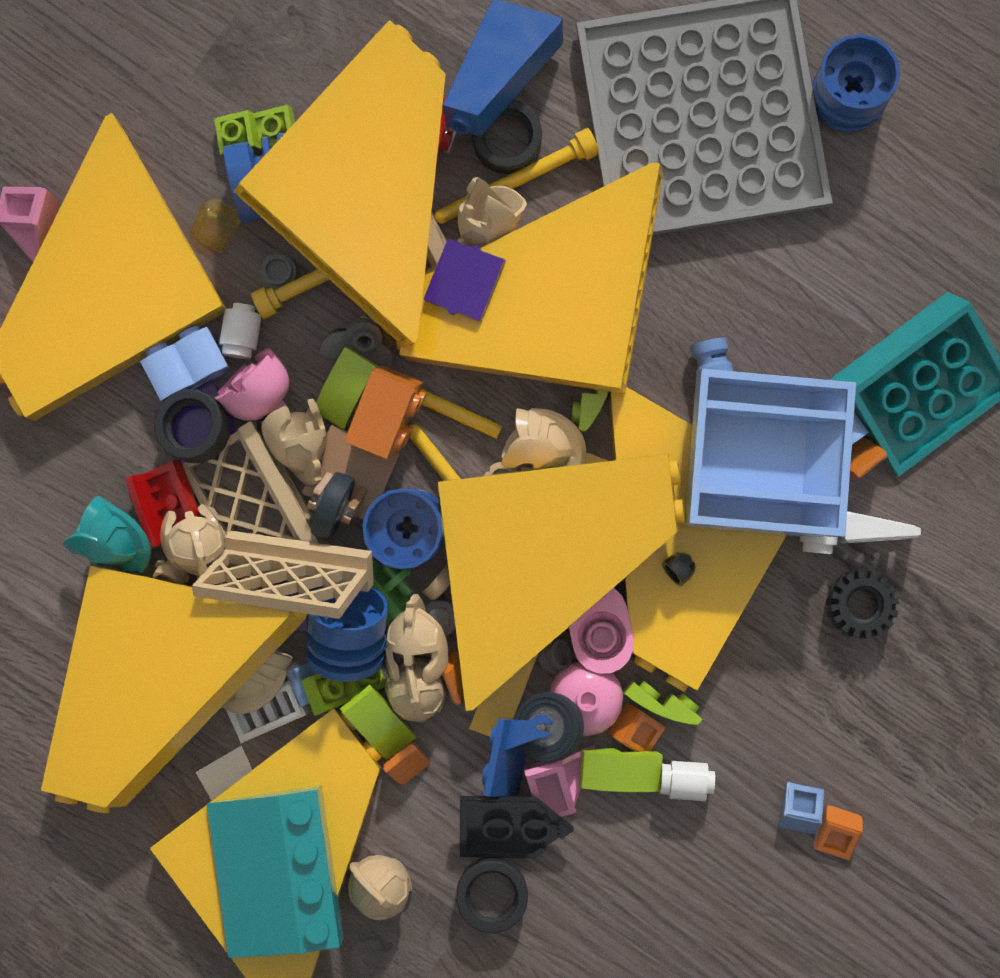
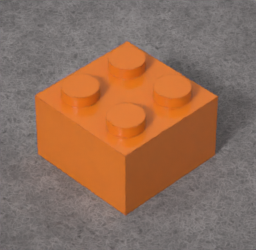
(384, 412)

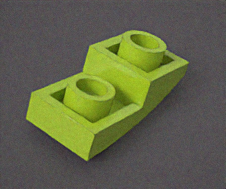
(253, 126)
(344, 387)
(587, 409)
(327, 693)
(677, 709)
(378, 722)
(620, 771)

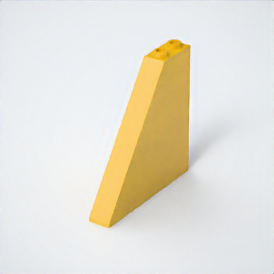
(360, 177)
(102, 284)
(563, 297)
(542, 550)
(686, 624)
(146, 679)
(324, 755)

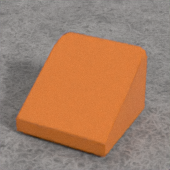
(864, 457)
(453, 678)
(636, 729)
(406, 763)
(839, 832)

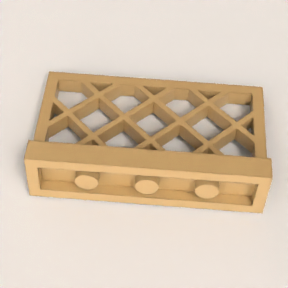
(277, 483)
(275, 560)

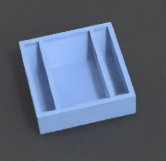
(770, 454)

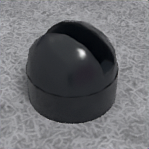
(679, 567)

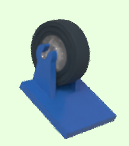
(544, 728)

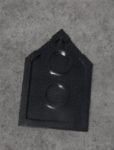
(508, 827)

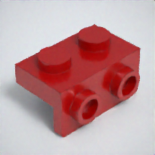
(159, 492)

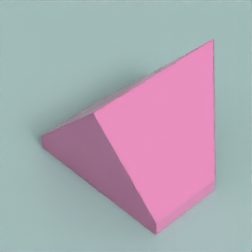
(27, 216)
(556, 782)

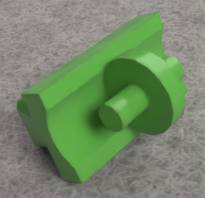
(393, 587)

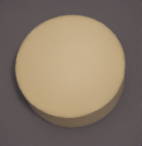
(437, 584)

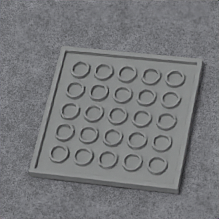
(713, 99)

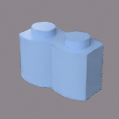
(185, 363)

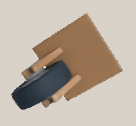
(348, 484)

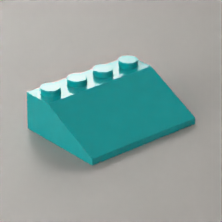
(925, 381)
(275, 873)

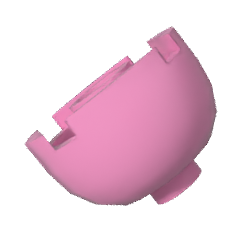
(255, 388)
(594, 694)

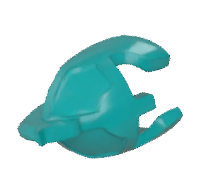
(110, 538)

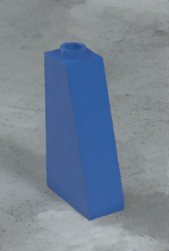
(499, 64)

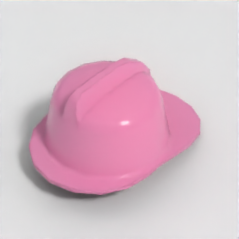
(603, 635)

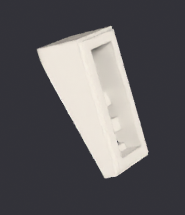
(871, 529)
(242, 726)

